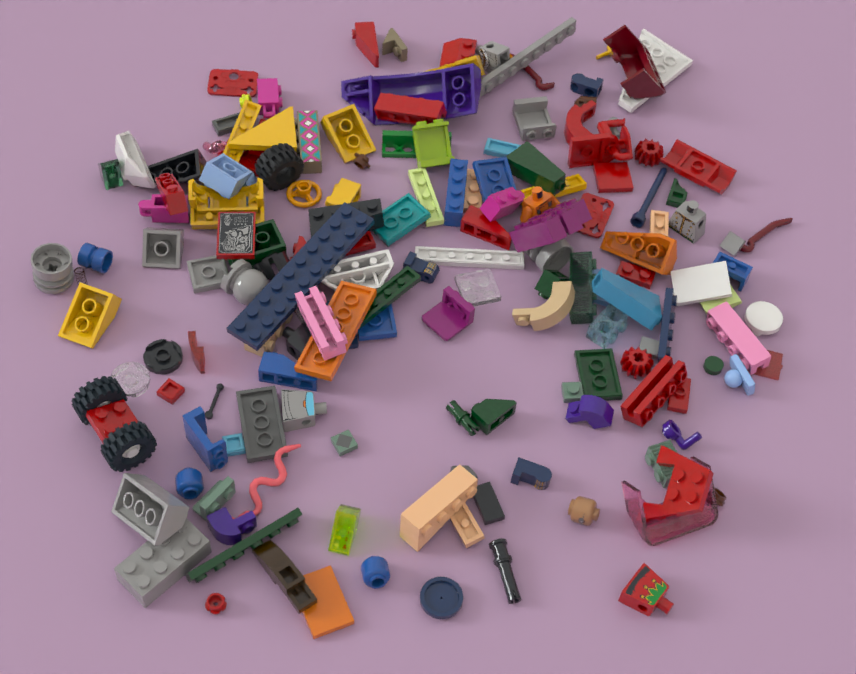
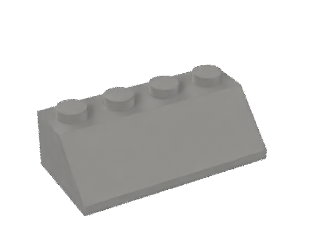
(149, 508)

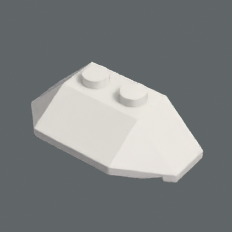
(132, 161)
(365, 270)

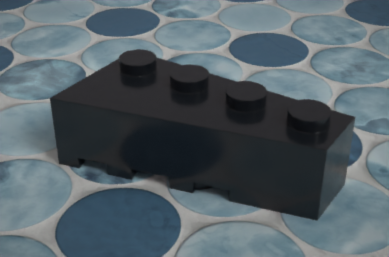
(372, 208)

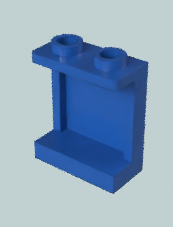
(212, 454)

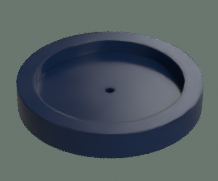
(442, 588)

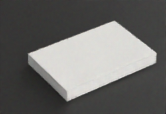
(701, 283)

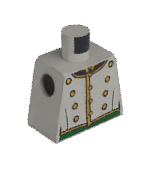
(689, 221)

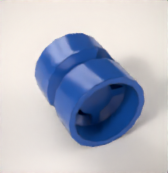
(96, 258)

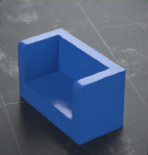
(736, 269)

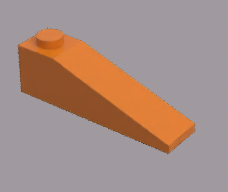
(645, 249)

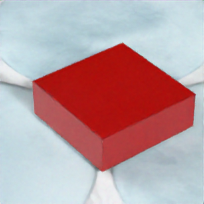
(170, 391)

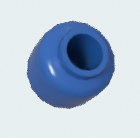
(189, 483)
(375, 572)

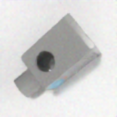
(300, 409)

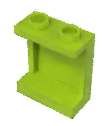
(432, 143)

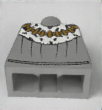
(493, 55)

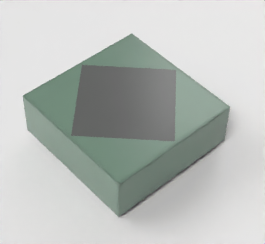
(344, 442)

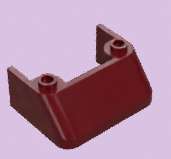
(637, 63)

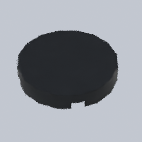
(163, 356)

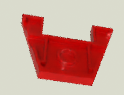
(686, 488)

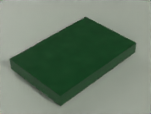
(598, 373)

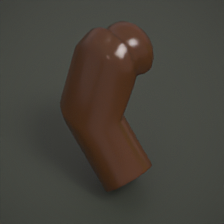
(584, 99)

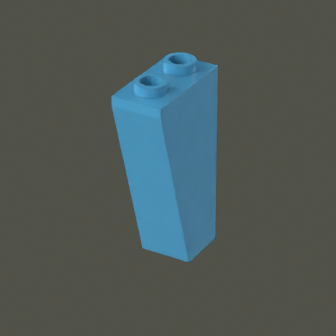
(628, 298)

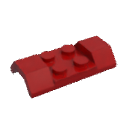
(699, 167)

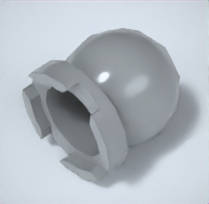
(243, 282)

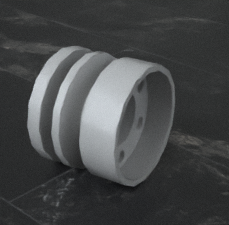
(551, 256)
(52, 268)

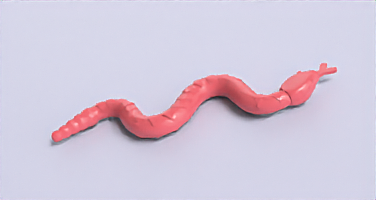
(269, 481)

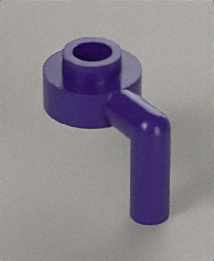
(672, 431)

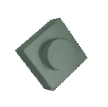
(571, 391)

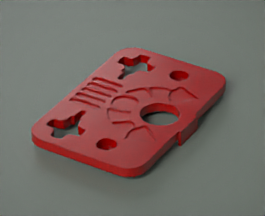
(232, 87)
(598, 216)

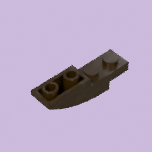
(286, 575)

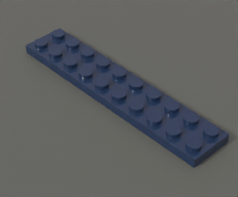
(302, 272)

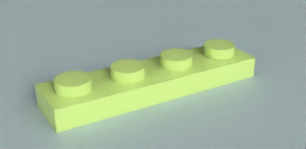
(425, 195)

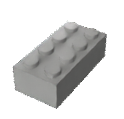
(156, 568)

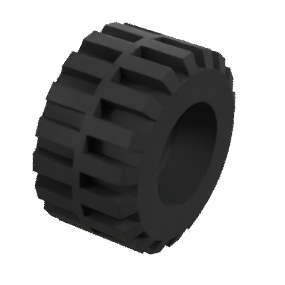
(279, 166)

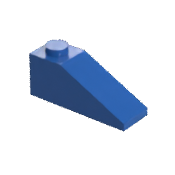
(280, 370)

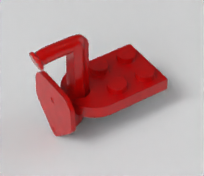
(601, 147)

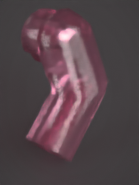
(214, 148)

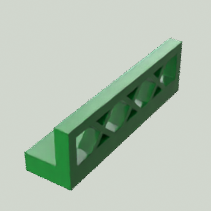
(399, 140)

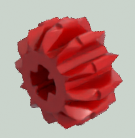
(648, 152)
(636, 362)

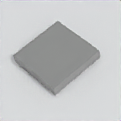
(206, 273)

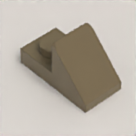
(394, 44)

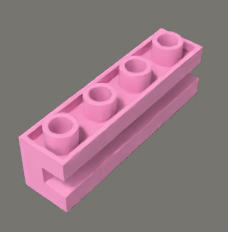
(321, 323)
(737, 337)

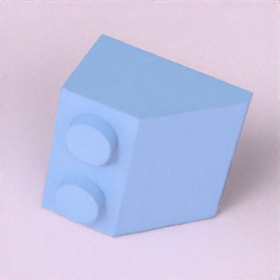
(225, 175)

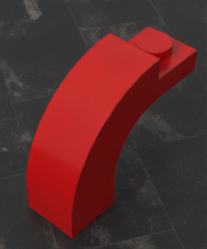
(576, 117)

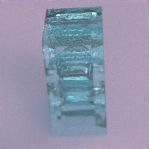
(607, 326)

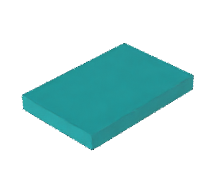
(401, 219)

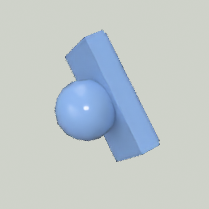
(739, 376)

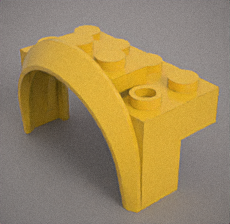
(207, 218)

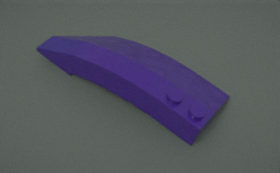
(455, 86)

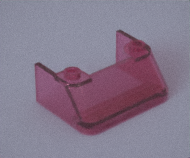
(661, 531)

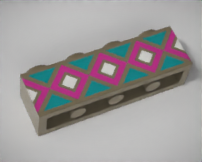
(309, 141)

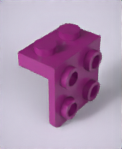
(449, 315)

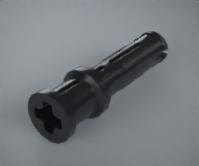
(503, 562)

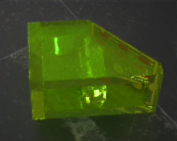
(344, 529)

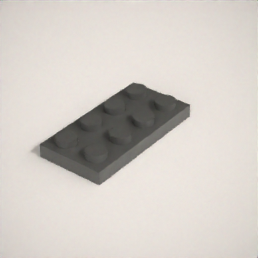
(261, 423)

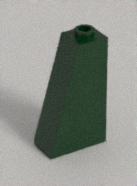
(536, 169)

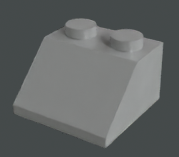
(162, 247)

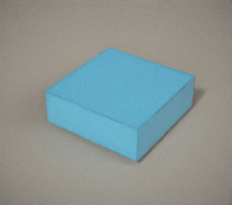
(234, 444)

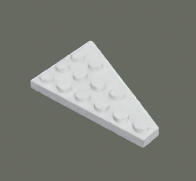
(668, 63)

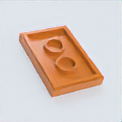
(331, 609)

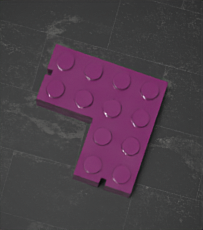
(550, 225)

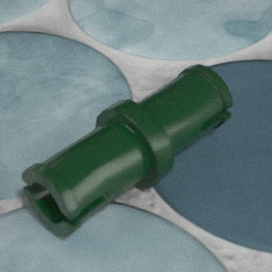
(463, 418)

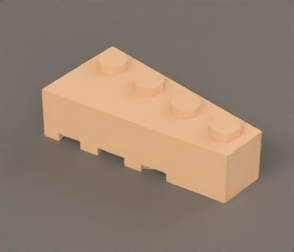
(436, 507)

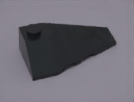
(183, 167)

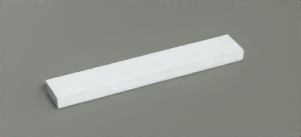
(471, 257)

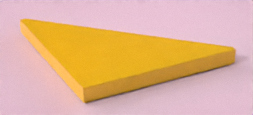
(269, 133)

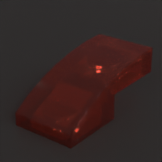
(197, 353)

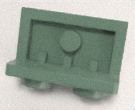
(215, 497)

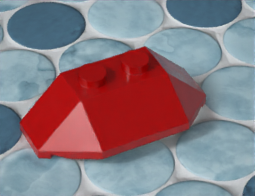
(457, 50)

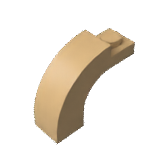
(551, 312)

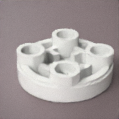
(763, 318)

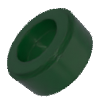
(713, 365)

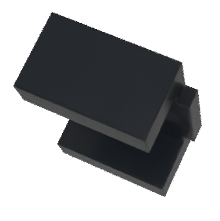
(280, 261)

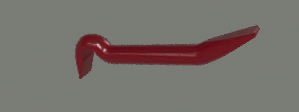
(537, 78)
(763, 232)

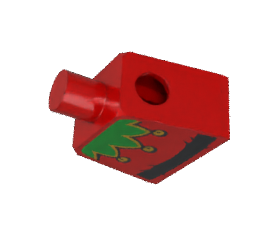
(646, 592)

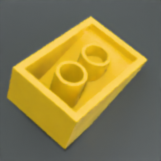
(347, 133)
(89, 315)

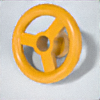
(303, 190)

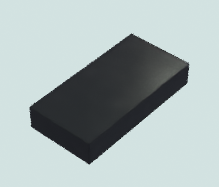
(488, 504)

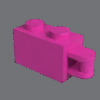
(269, 97)
(502, 203)
(156, 209)

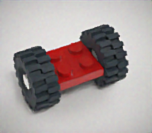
(123, 436)

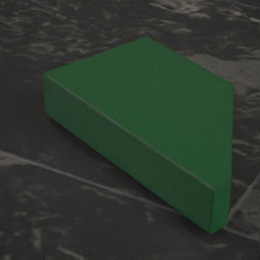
(676, 195)

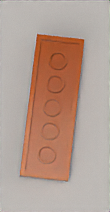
(349, 307)

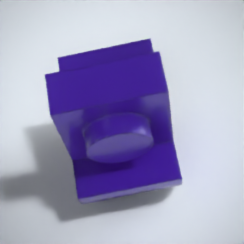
(592, 409)
(228, 530)

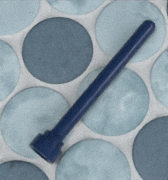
(639, 218)

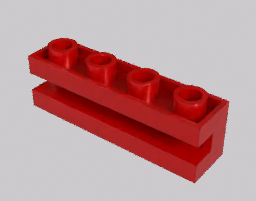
(408, 109)
(653, 391)

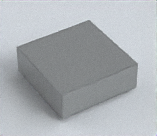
(732, 243)
(651, 345)

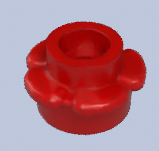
(215, 598)

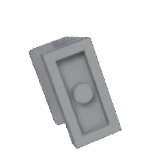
(533, 118)

